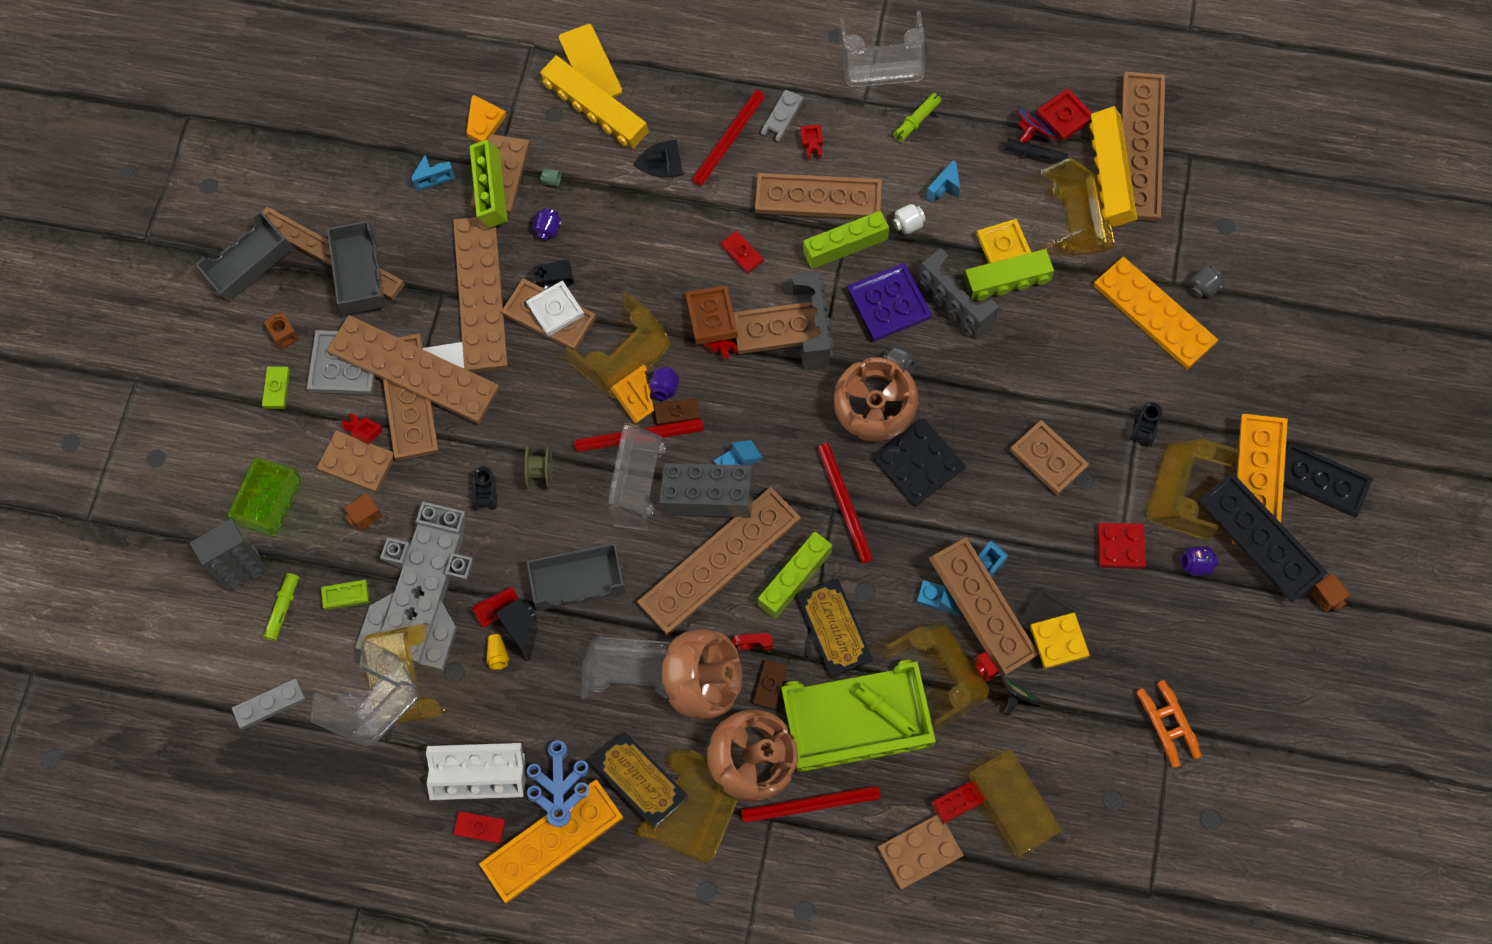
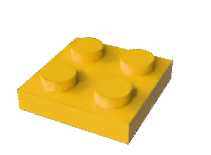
(1003, 241)
(1059, 641)

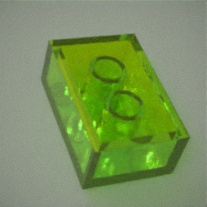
(265, 496)

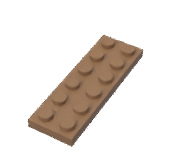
(817, 195)
(410, 418)
(983, 606)

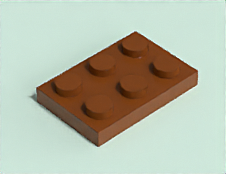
(711, 315)

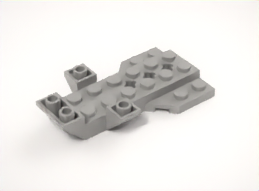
(426, 567)

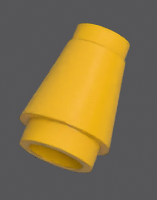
(496, 653)

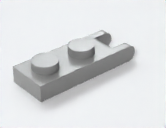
(783, 114)

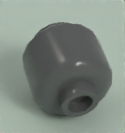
(1207, 282)
(902, 357)

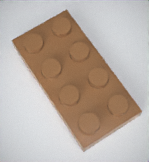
(513, 159)
(519, 312)
(775, 327)

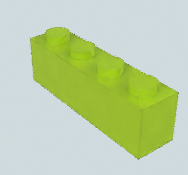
(488, 183)
(846, 239)
(1008, 275)
(795, 575)

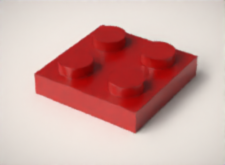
(1065, 114)
(1121, 545)

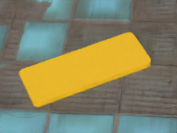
(589, 58)

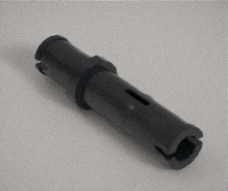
(1034, 151)

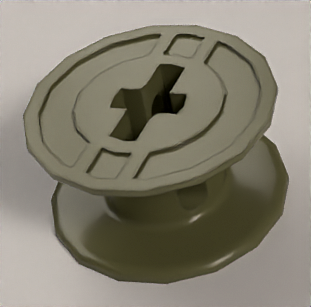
(538, 467)

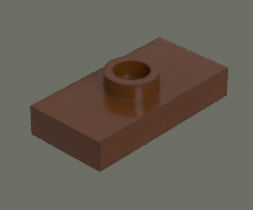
(677, 411)
(770, 685)

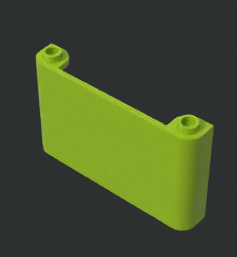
(840, 728)

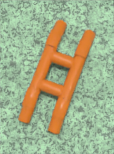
(1167, 736)

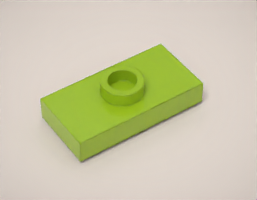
(276, 387)
(345, 594)

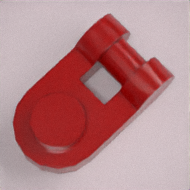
(746, 641)

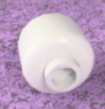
(909, 219)

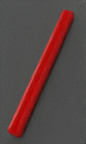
(728, 138)
(665, 430)
(845, 503)
(810, 804)

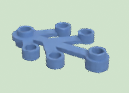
(558, 786)

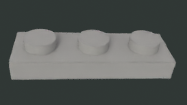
(268, 704)

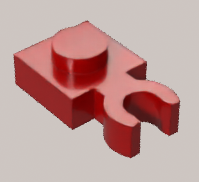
(812, 139)
(723, 346)
(362, 430)
(985, 667)

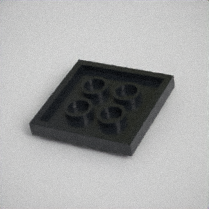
(919, 462)

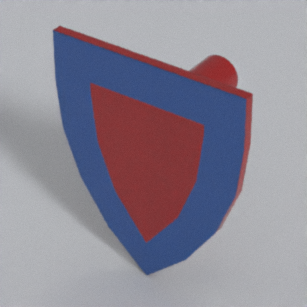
(1031, 125)

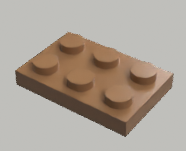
(1049, 457)
(356, 462)
(920, 852)

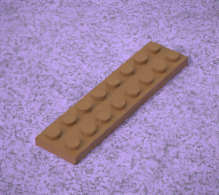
(1143, 132)
(480, 296)
(413, 369)
(718, 561)

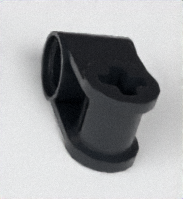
(553, 274)
(1146, 427)
(484, 493)

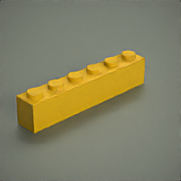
(594, 102)
(1113, 167)

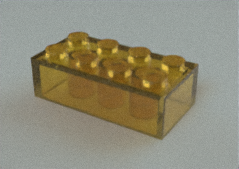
(1015, 803)

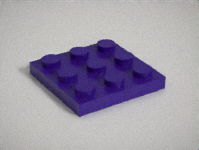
(889, 302)

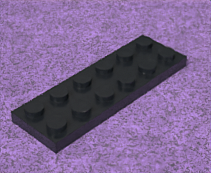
(1262, 537)

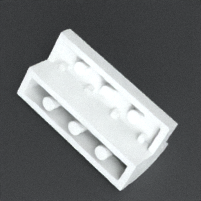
(475, 771)

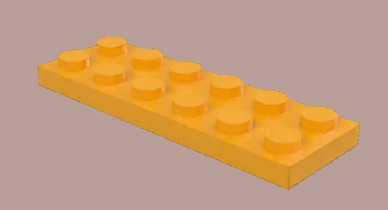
(1155, 313)
(1263, 459)
(546, 847)

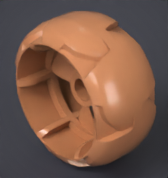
(900, 387)
(718, 675)
(776, 748)

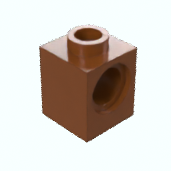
(286, 336)
(362, 512)
(1330, 593)

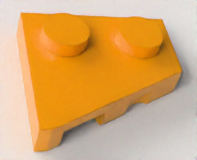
(483, 119)
(634, 394)

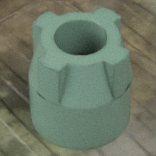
(551, 177)

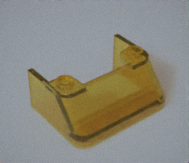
(1083, 208)
(640, 349)
(1167, 503)
(970, 686)

